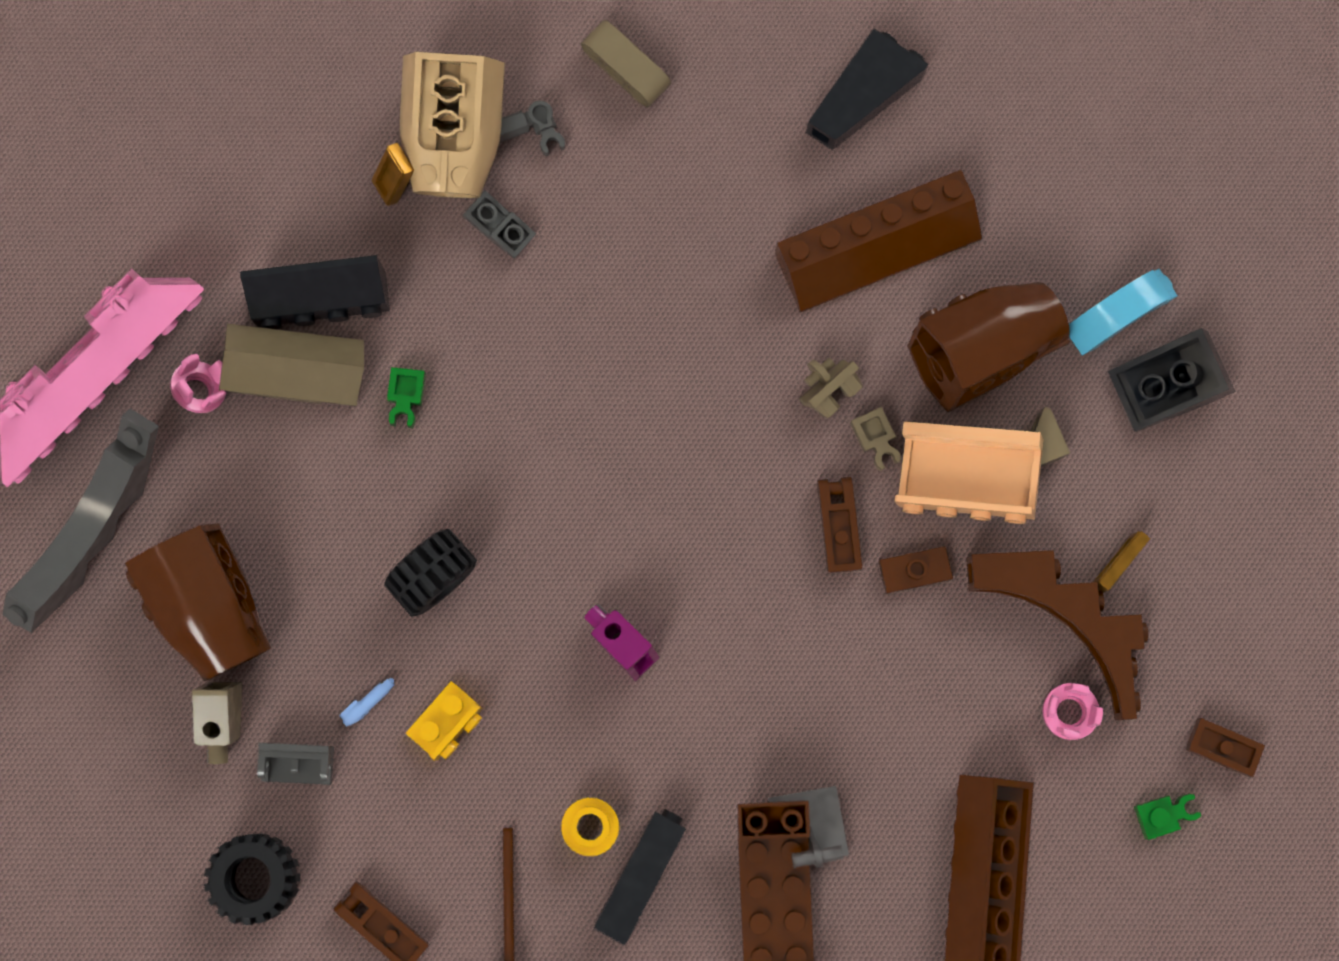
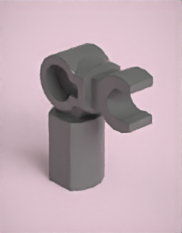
(540, 118)

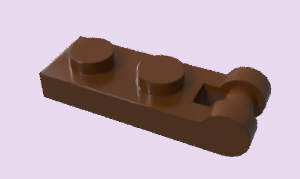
(839, 526)
(381, 926)

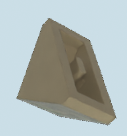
(1054, 444)

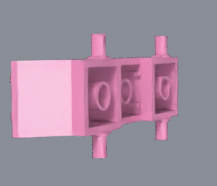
(121, 330)

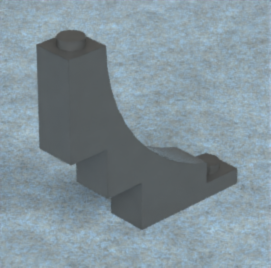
(89, 529)

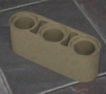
(625, 63)

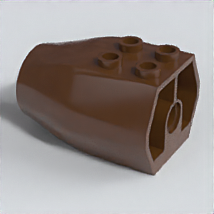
(986, 340)
(199, 600)

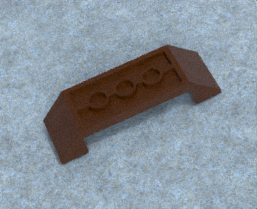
(773, 892)

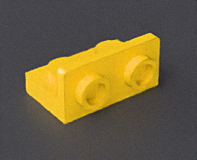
(445, 721)

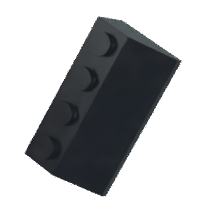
(316, 292)

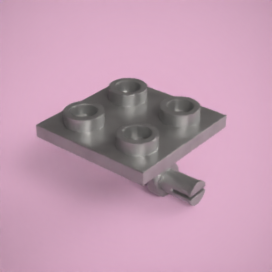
(827, 832)

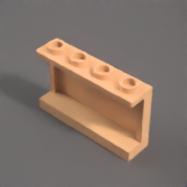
(970, 471)

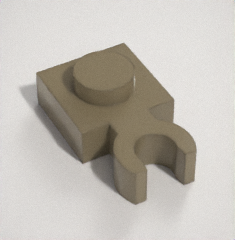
(874, 433)

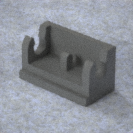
(295, 763)

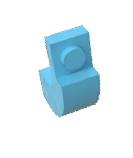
(1121, 310)

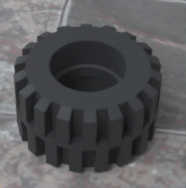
(430, 572)
(224, 889)

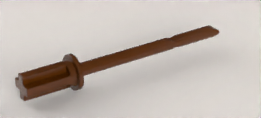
(508, 894)

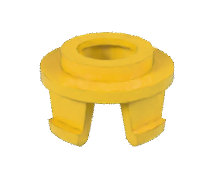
(609, 832)

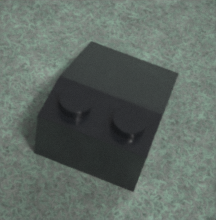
(1171, 380)

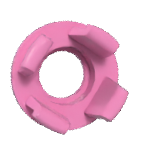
(195, 370)
(1090, 717)

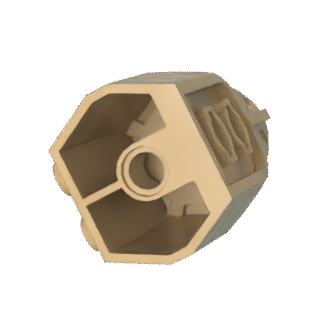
(451, 121)

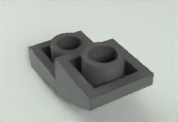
(499, 224)

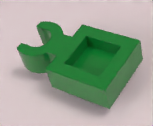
(405, 390)
(1161, 816)

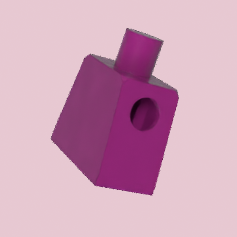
(629, 649)

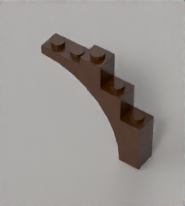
(1078, 606)

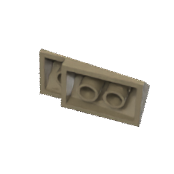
(292, 365)

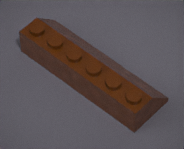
(879, 241)
(989, 869)

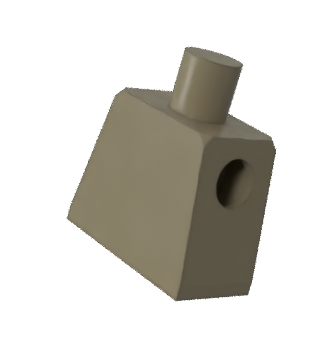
(220, 705)

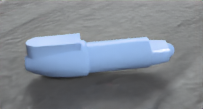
(361, 708)

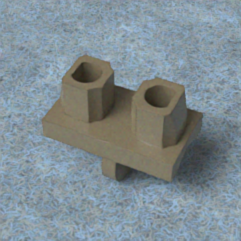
(840, 376)

